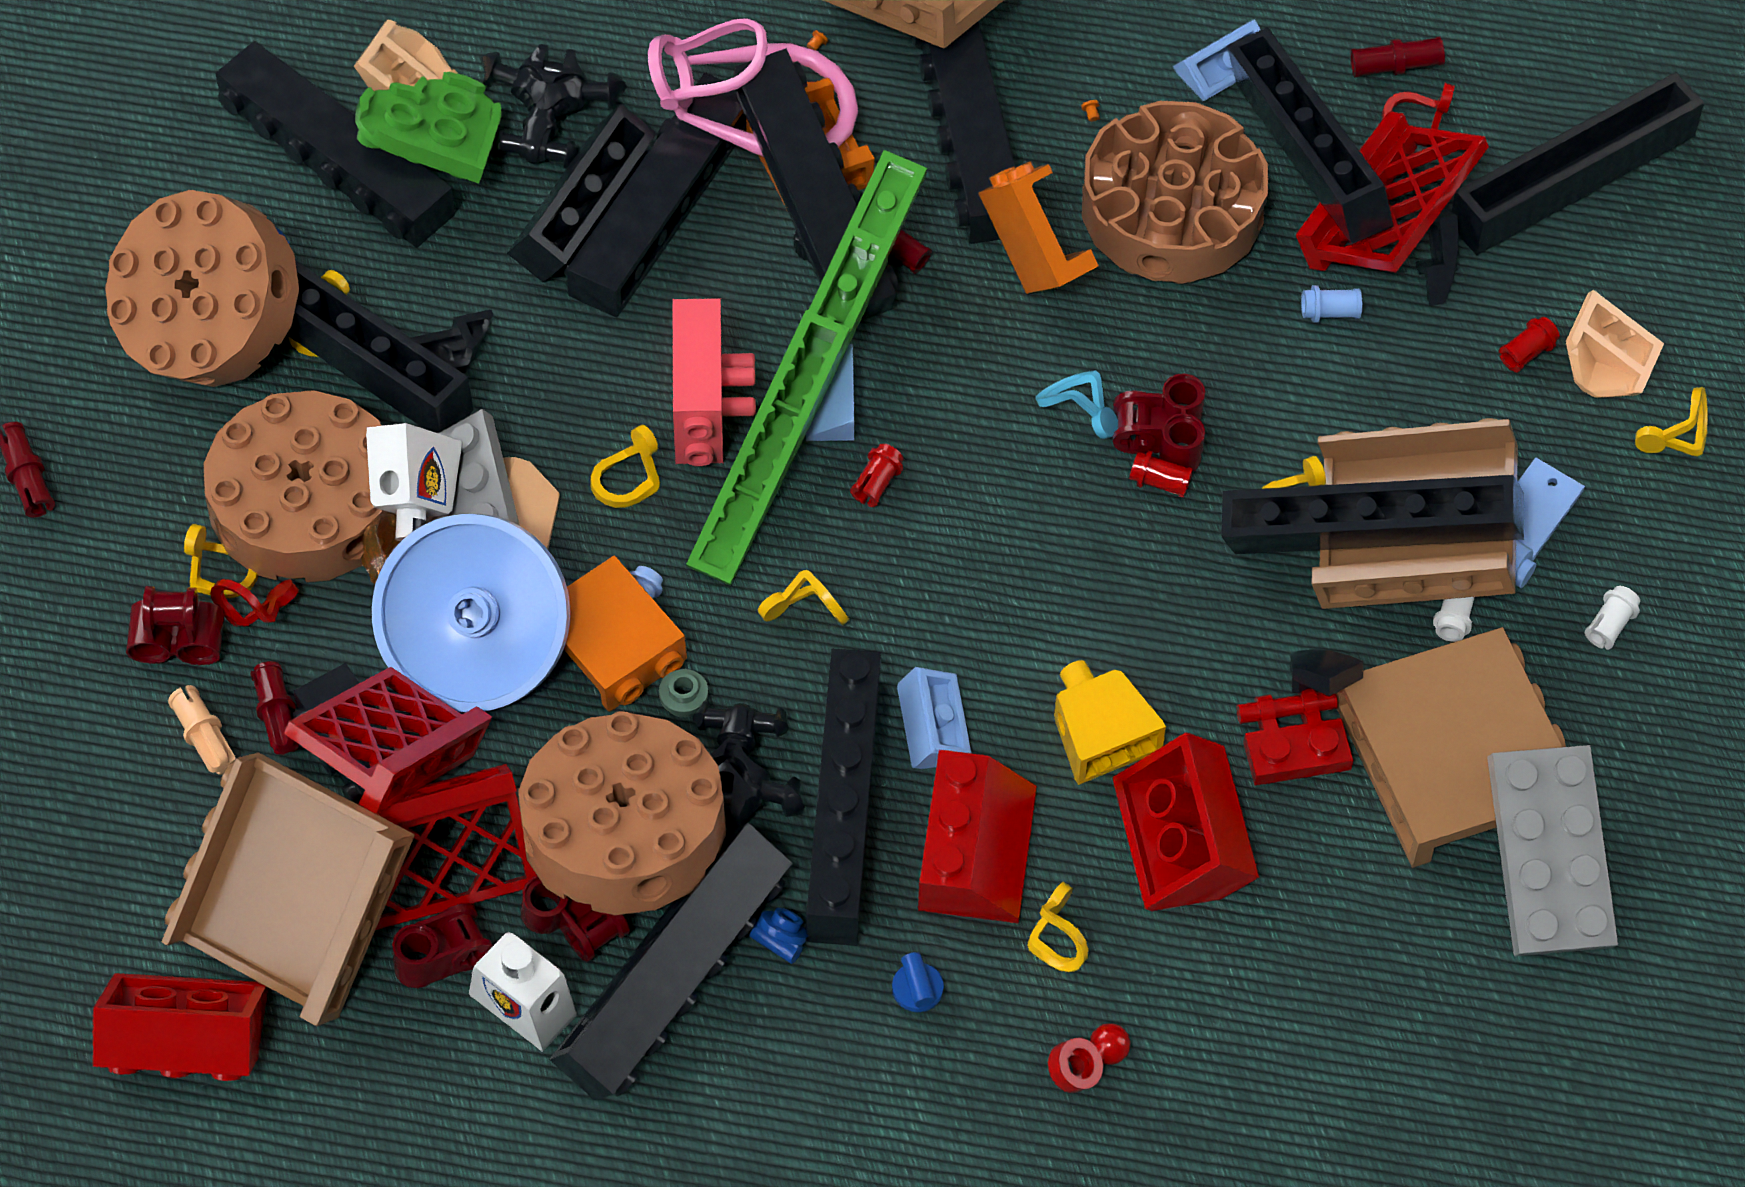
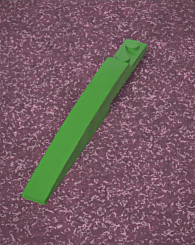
(807, 369)

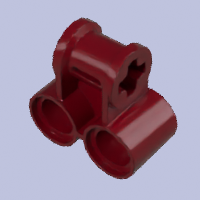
(1163, 422)
(174, 625)
(581, 926)

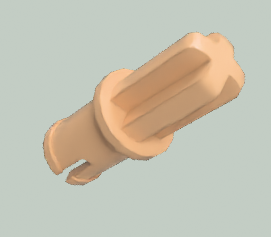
(201, 729)

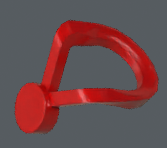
(1441, 105)
(267, 611)

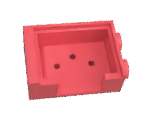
(698, 381)

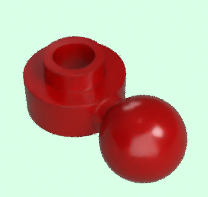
(1107, 1045)

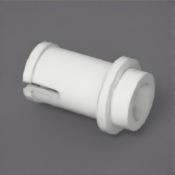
(1618, 608)
(1453, 620)

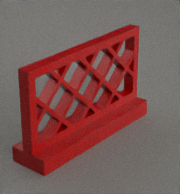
(1390, 154)
(415, 758)
(450, 799)

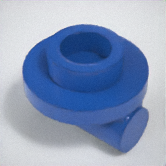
(781, 933)
(917, 984)

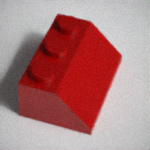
(1185, 824)
(976, 839)
(178, 1026)

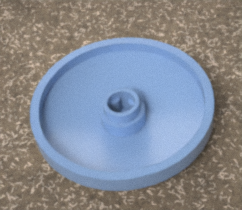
(471, 611)

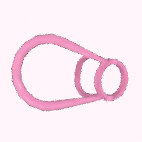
(682, 98)

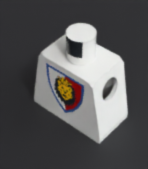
(412, 473)
(516, 983)

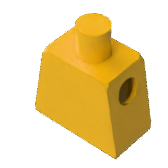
(1104, 722)

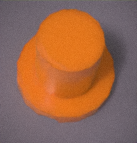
(817, 40)
(1091, 110)

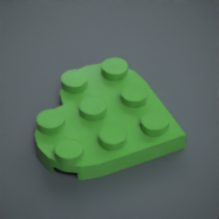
(432, 123)

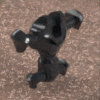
(548, 92)
(741, 779)

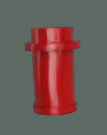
(1537, 337)
(882, 466)
(1160, 474)

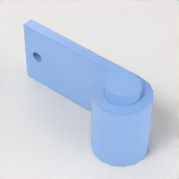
(1543, 512)

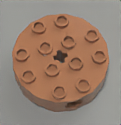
(1174, 192)
(201, 288)
(292, 485)
(622, 813)

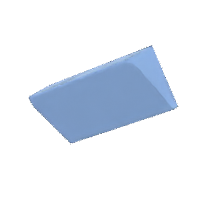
(1210, 68)
(836, 412)
(932, 715)

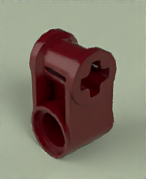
(444, 943)

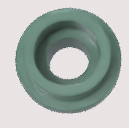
(683, 704)

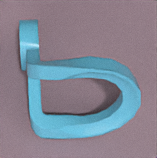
(1103, 418)

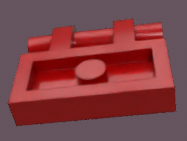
(1294, 750)

